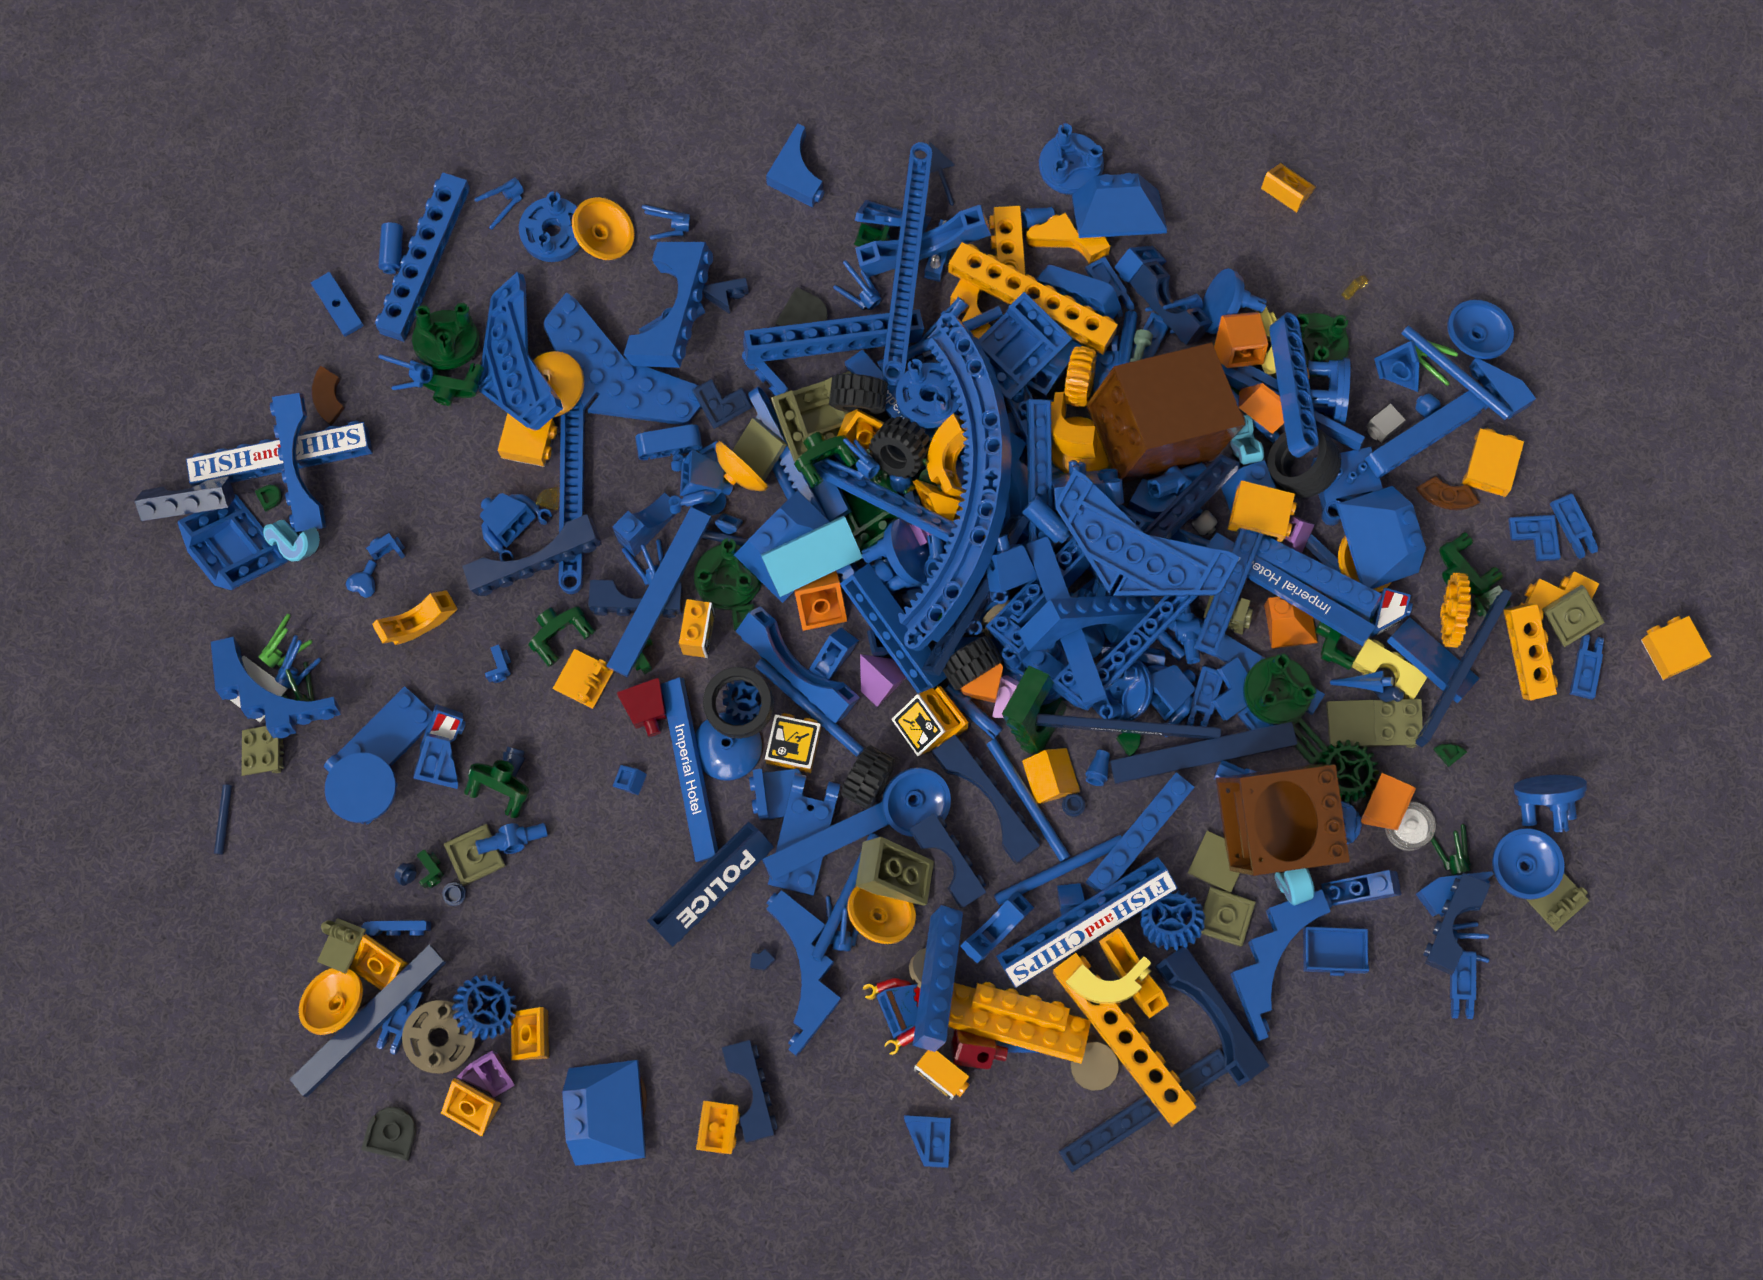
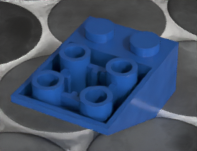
(1049, 376)

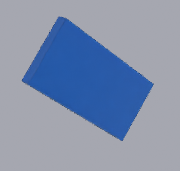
(1429, 656)

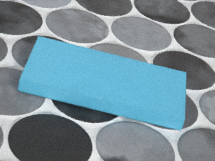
(811, 556)

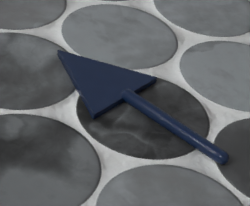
(939, 162)

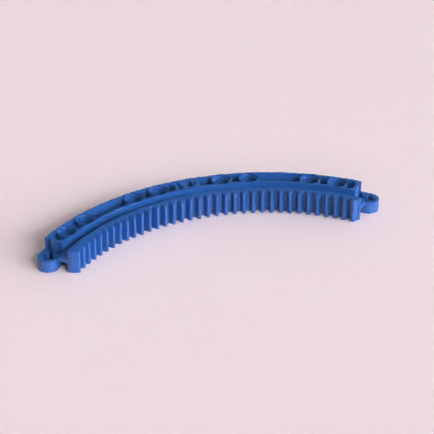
(986, 487)

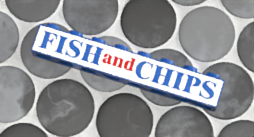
(262, 458)
(1086, 922)

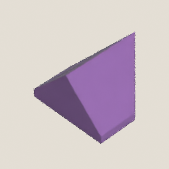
(1299, 533)
(879, 677)
(488, 1074)

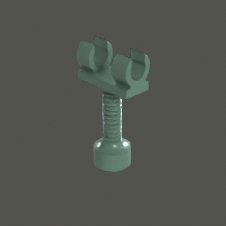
(1143, 339)

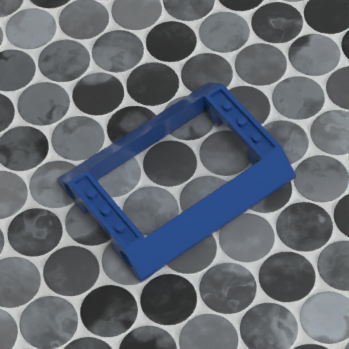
(1031, 599)

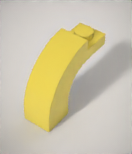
(1108, 992)

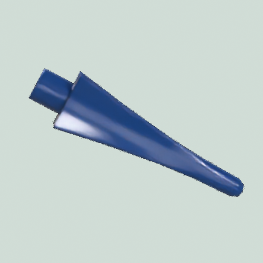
(1373, 681)

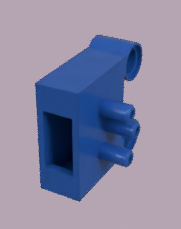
(1104, 479)
(1352, 481)

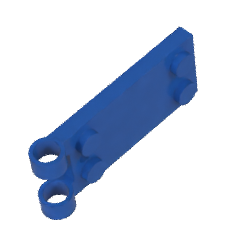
(390, 730)
(800, 824)

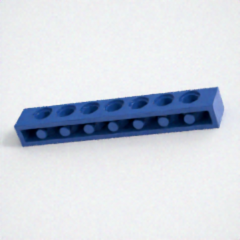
(399, 326)
(823, 337)

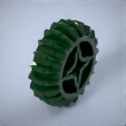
(1363, 760)

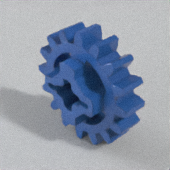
(749, 707)

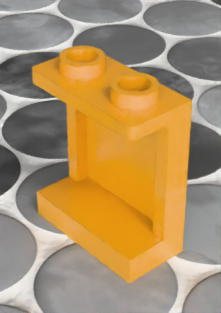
(1493, 462)
(1262, 510)

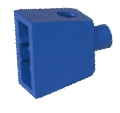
(1009, 566)

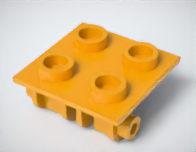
(583, 678)

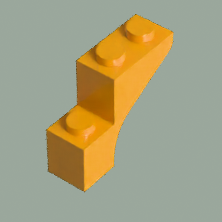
(1061, 233)
(970, 295)
(1546, 593)
(1122, 960)

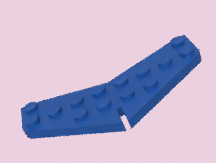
(509, 372)
(620, 387)
(1147, 562)

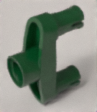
(447, 388)
(819, 449)
(1457, 564)
(550, 624)
(1329, 650)
(500, 779)

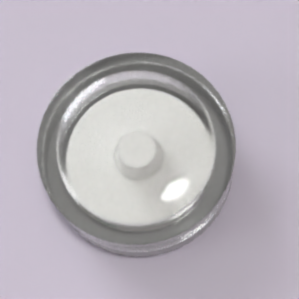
(1415, 829)

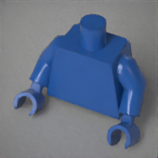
(700, 480)
(507, 518)
(1172, 692)

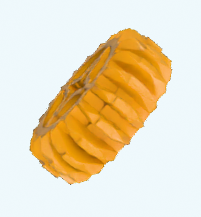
(1080, 376)

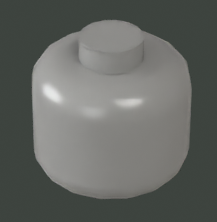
(1205, 523)

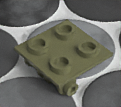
(1397, 722)
(261, 752)
(1561, 903)
(341, 944)

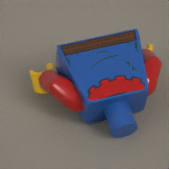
(899, 1005)

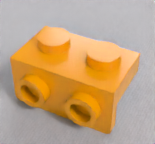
(718, 1127)

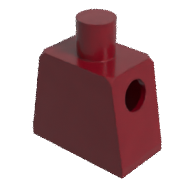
(644, 705)
(975, 1050)

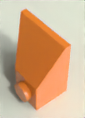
(821, 602)
(1288, 624)

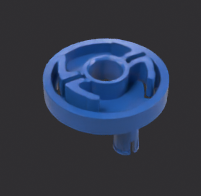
(554, 212)
(919, 382)

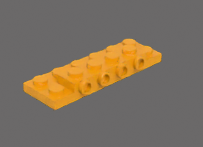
(1019, 1020)

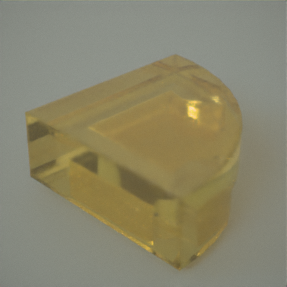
(1357, 283)
(549, 498)

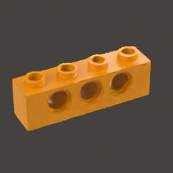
(1008, 218)
(1525, 665)

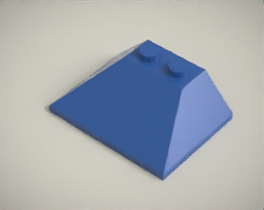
(1118, 207)
(1021, 344)
(790, 521)
(1382, 536)
(229, 545)
(604, 1113)

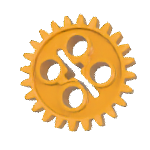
(1455, 610)

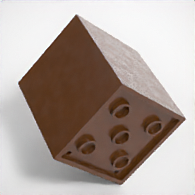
(1165, 412)
(1282, 819)

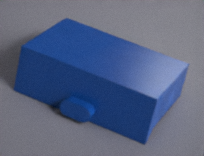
(1335, 950)

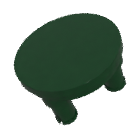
(445, 337)
(1323, 337)
(724, 579)
(1278, 690)

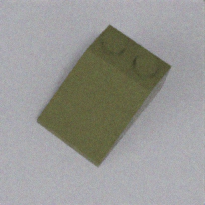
(894, 871)

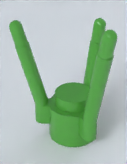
(1443, 349)
(271, 654)

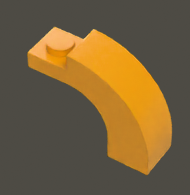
(1069, 438)
(943, 456)
(407, 626)

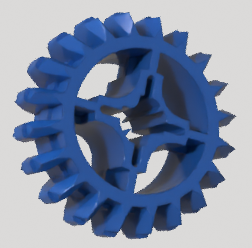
(1171, 927)
(472, 989)

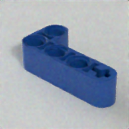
(1083, 289)

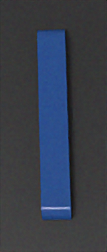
(1293, 385)
(1424, 434)

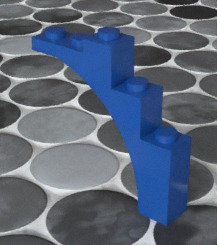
(255, 702)

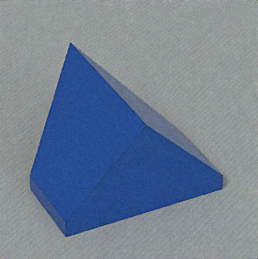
(1400, 366)

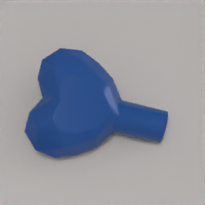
(363, 581)

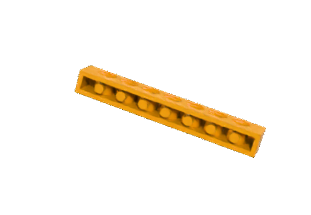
(999, 288)
(1172, 1111)

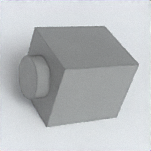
(1385, 423)

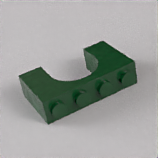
(1026, 705)

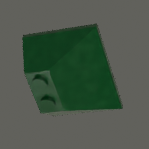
(867, 520)

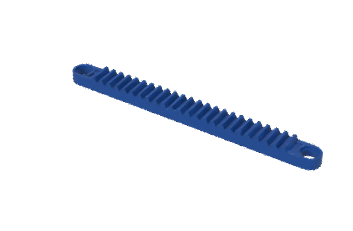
(907, 263)
(769, 418)
(572, 486)

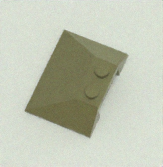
(806, 413)

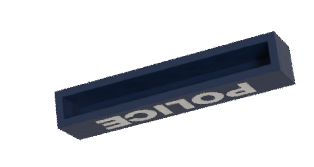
(710, 884)

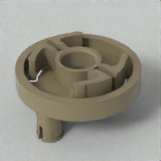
(434, 1058)

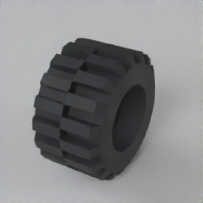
(858, 392)
(900, 447)
(972, 662)
(868, 777)

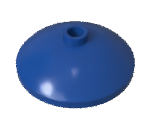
(1485, 322)
(730, 761)
(930, 797)
(1543, 861)

